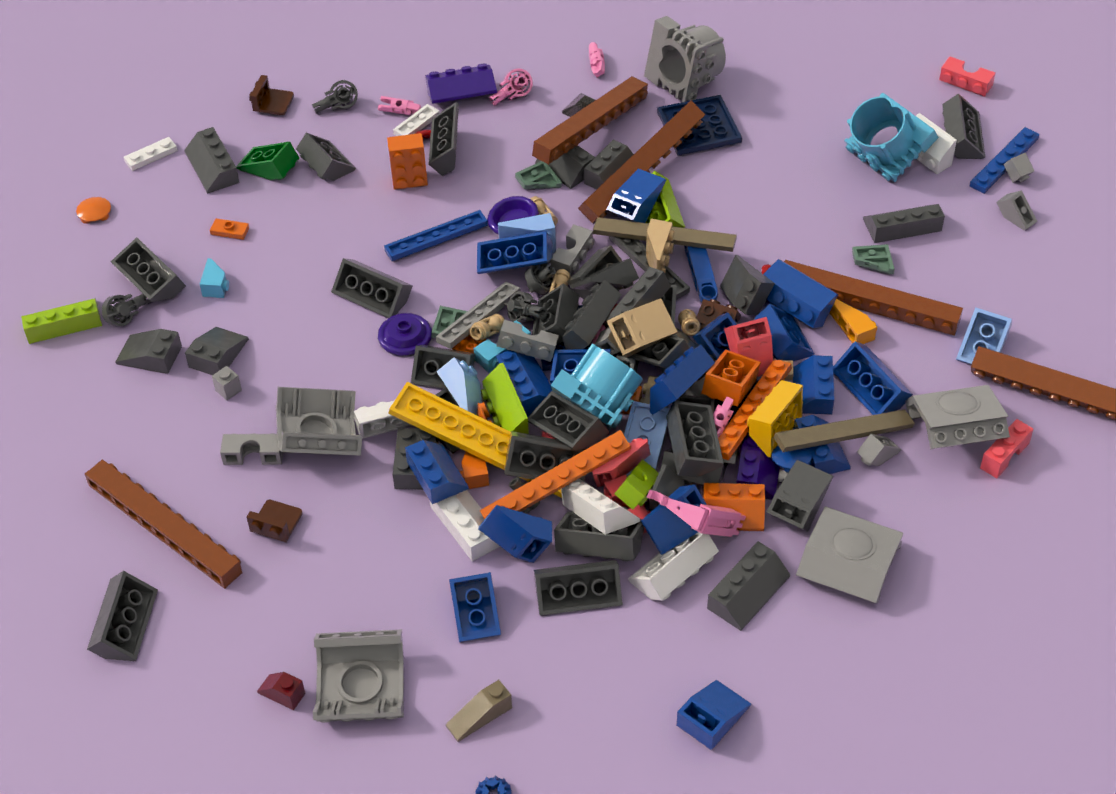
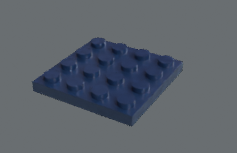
(715, 130)

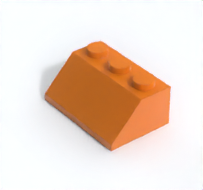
(743, 498)

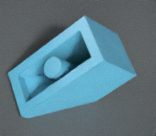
(213, 281)

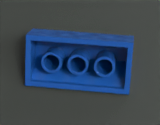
(514, 252)
(799, 294)
(679, 377)
(527, 378)
(870, 380)

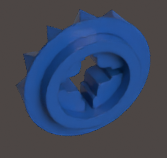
(492, 783)

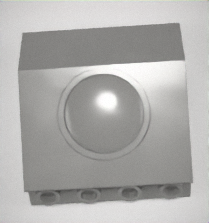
(960, 416)
(316, 421)
(849, 554)
(359, 675)

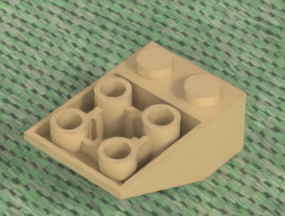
(659, 244)
(642, 327)

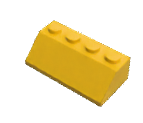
(776, 415)

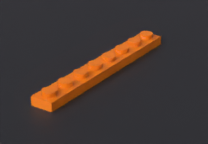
(737, 427)
(563, 474)

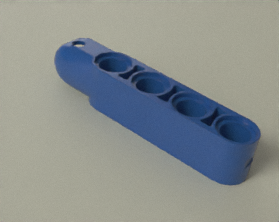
(701, 273)

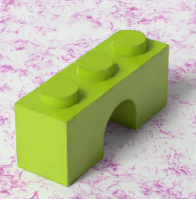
(637, 485)

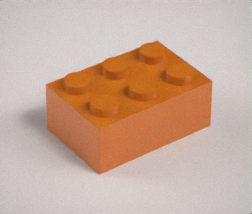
(407, 161)
(731, 377)

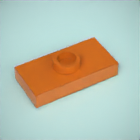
(229, 228)

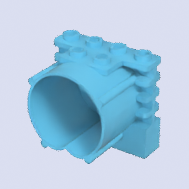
(900, 151)
(599, 386)

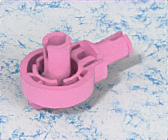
(514, 85)

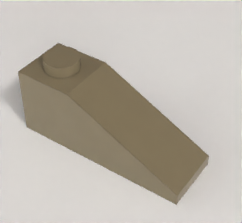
(480, 710)

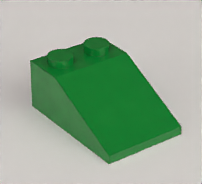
(269, 160)

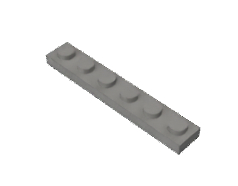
(487, 307)

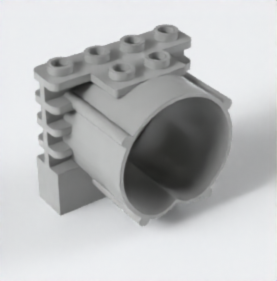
(684, 57)

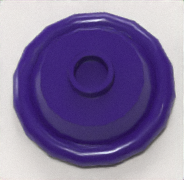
(511, 209)
(403, 333)

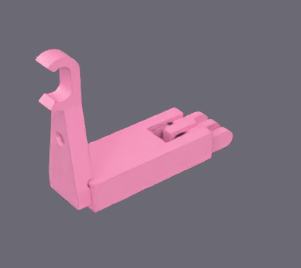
(704, 519)

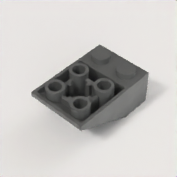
(800, 495)

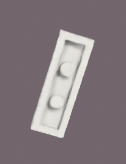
(416, 121)
(150, 153)

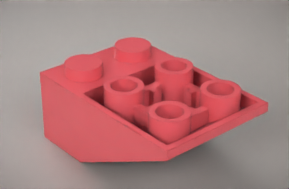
(753, 341)
(623, 463)

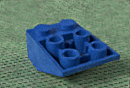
(636, 196)
(666, 527)
(518, 532)
(711, 713)

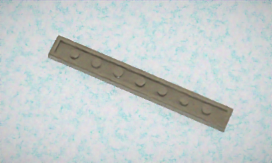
(682, 236)
(843, 430)

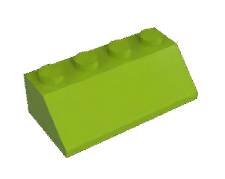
(666, 206)
(61, 321)
(504, 401)

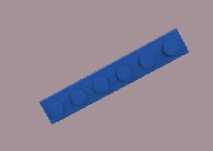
(995, 169)
(435, 235)

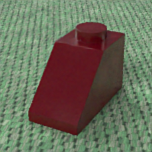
(283, 689)

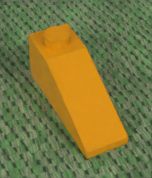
(853, 322)

